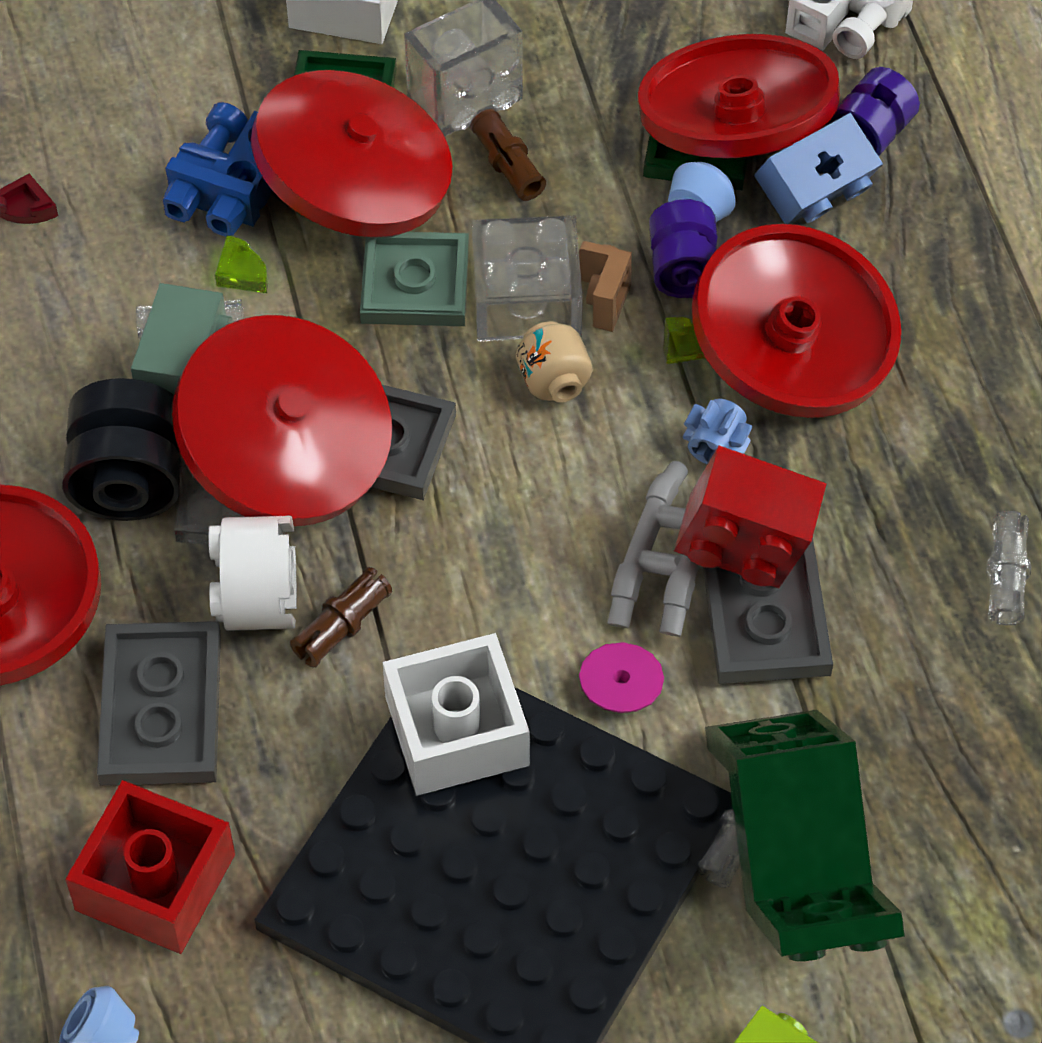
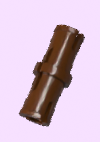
(508, 154)
(341, 617)

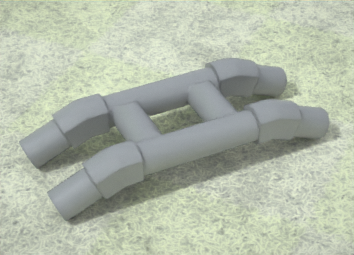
(641, 559)

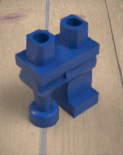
(217, 181)

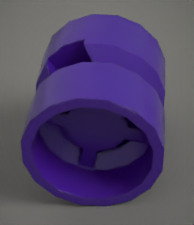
(881, 106)
(682, 243)

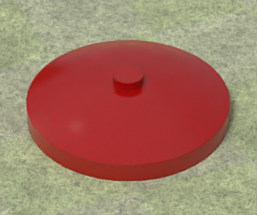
(739, 95)
(351, 153)
(796, 320)
(282, 419)
(45, 582)

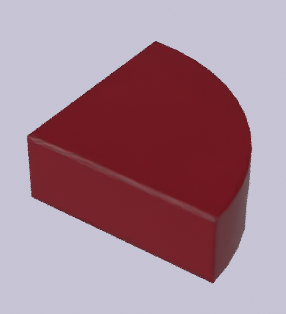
(26, 202)

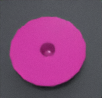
(621, 677)

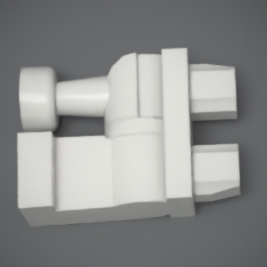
(816, 19)

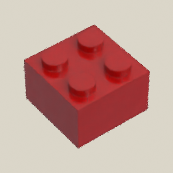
(749, 517)
(151, 866)

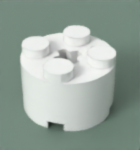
(254, 573)

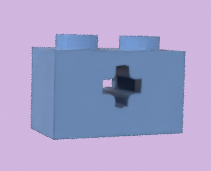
(793, 175)

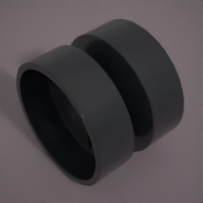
(121, 450)

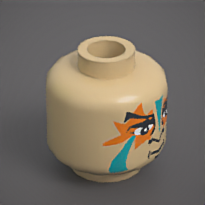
(553, 361)

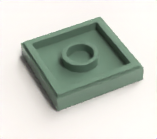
(415, 279)

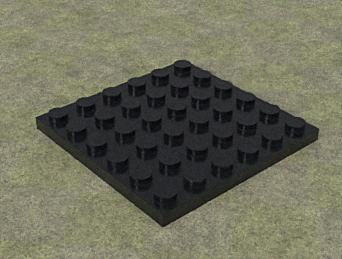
(506, 897)

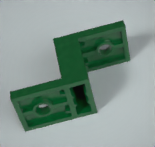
(803, 835)

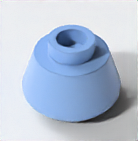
(704, 184)
(100, 1018)

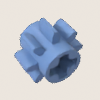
(718, 424)

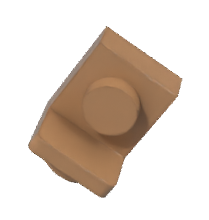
(609, 280)

